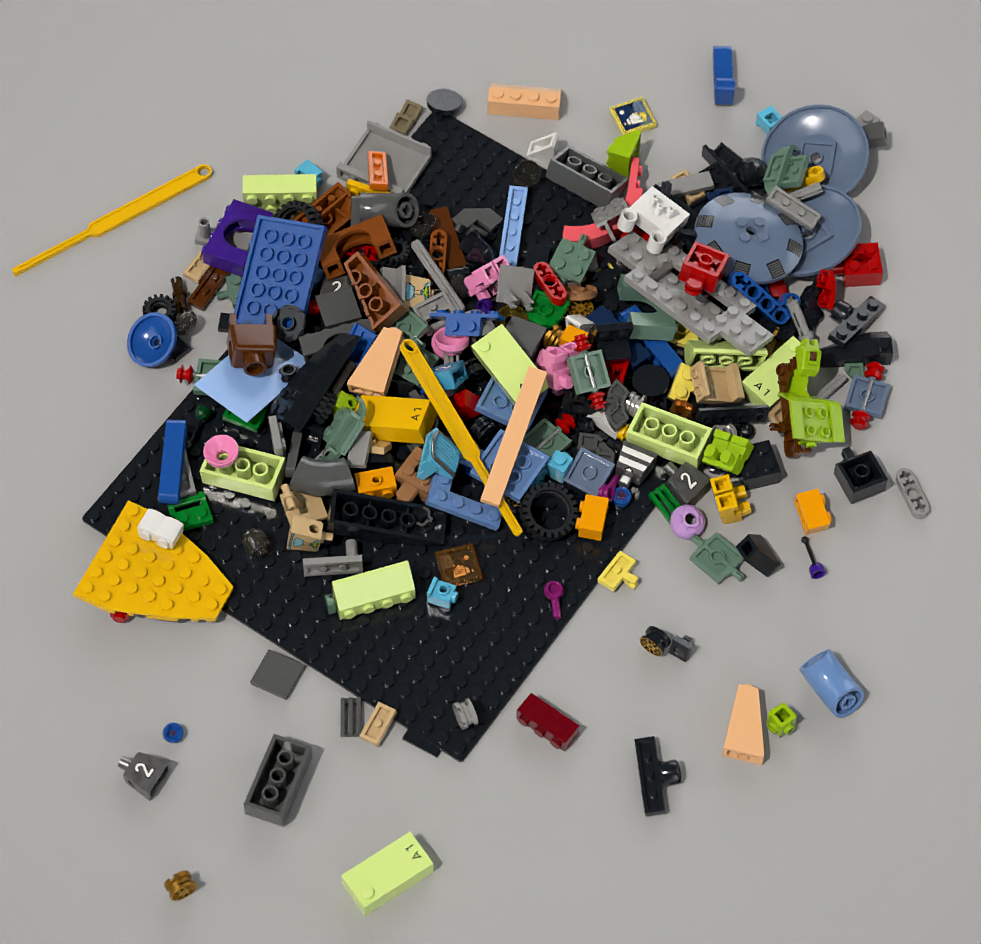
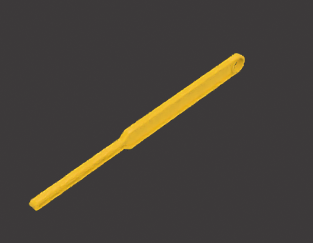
(123, 214)
(452, 421)

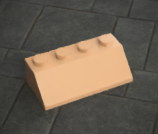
(524, 101)

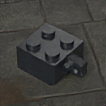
(760, 468)
(859, 475)

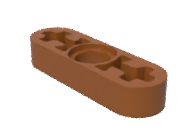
(436, 248)

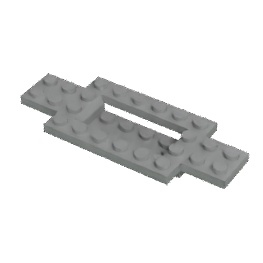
(655, 281)

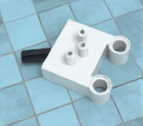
(656, 216)

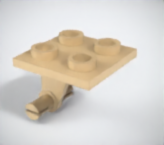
(302, 505)

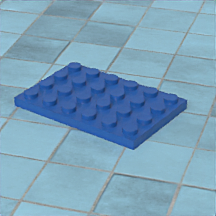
(279, 268)

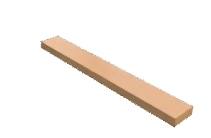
(513, 437)

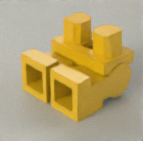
(726, 499)

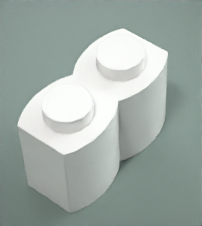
(160, 529)

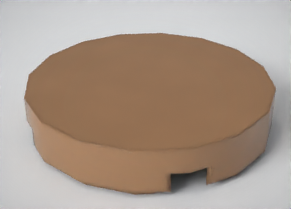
(579, 293)

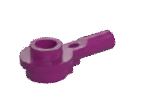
(608, 490)
(554, 591)

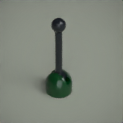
(202, 414)

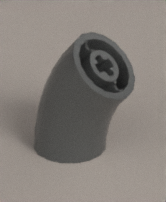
(397, 209)
(321, 477)

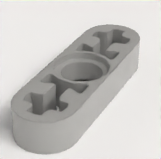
(911, 501)

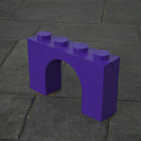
(221, 254)

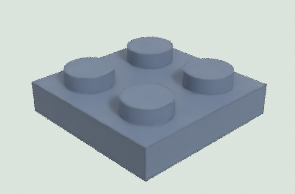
(588, 472)

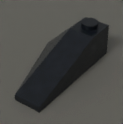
(862, 349)

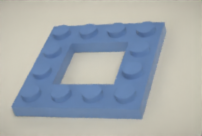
(442, 499)

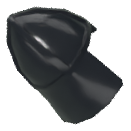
(751, 171)
(477, 250)

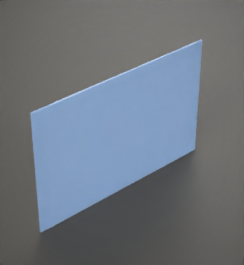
(245, 393)

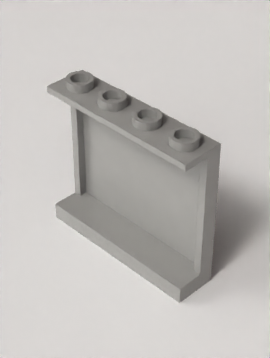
(404, 158)

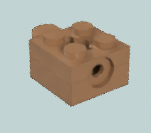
(406, 480)

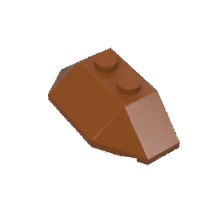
(333, 207)

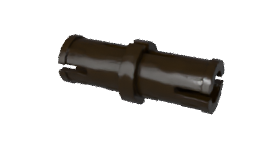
(179, 295)

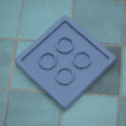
(498, 406)
(525, 471)

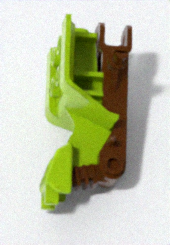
(805, 417)

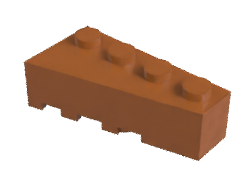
(378, 298)

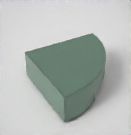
(854, 368)
(330, 602)

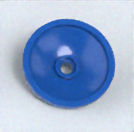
(144, 339)

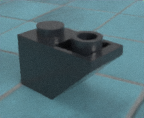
(758, 554)

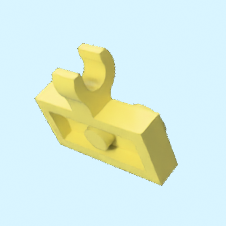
(682, 384)
(618, 571)

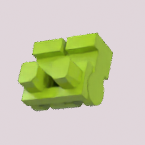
(727, 452)

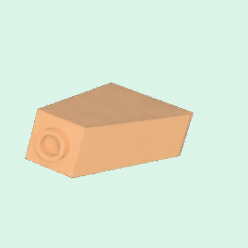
(378, 365)
(744, 732)

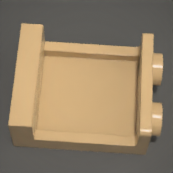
(717, 384)

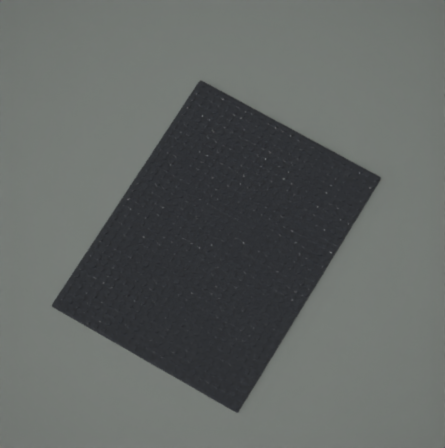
(497, 623)

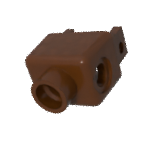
(251, 345)

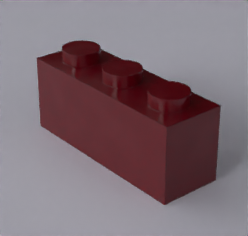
(547, 722)

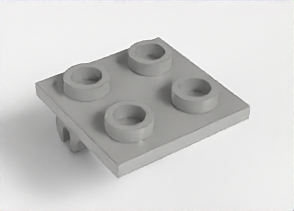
(603, 214)
(515, 286)

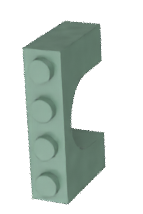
(647, 325)

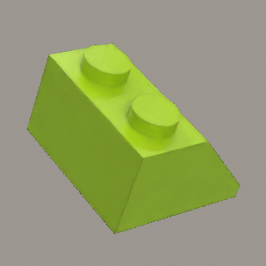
(622, 151)

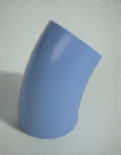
(832, 683)

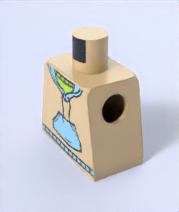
(417, 290)
(307, 534)

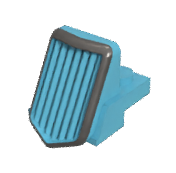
(438, 456)

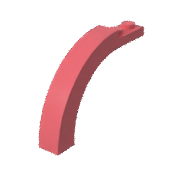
(600, 236)

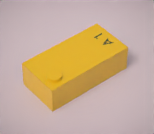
(398, 418)

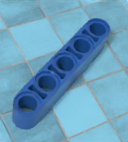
(660, 350)
(172, 462)

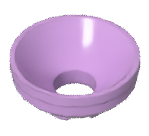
(681, 527)

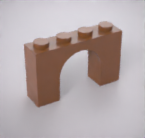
(367, 232)

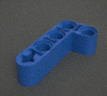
(723, 75)
(759, 295)

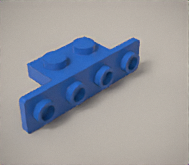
(465, 324)

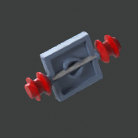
(867, 396)

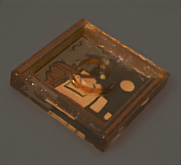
(458, 565)

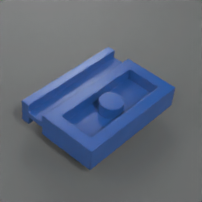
(364, 343)

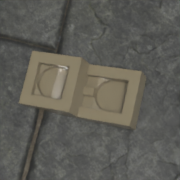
(407, 117)

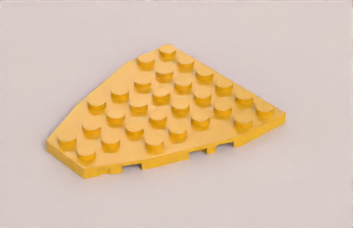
(151, 580)

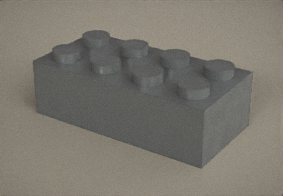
(586, 177)
(278, 780)

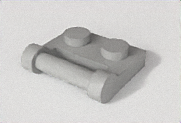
(437, 302)

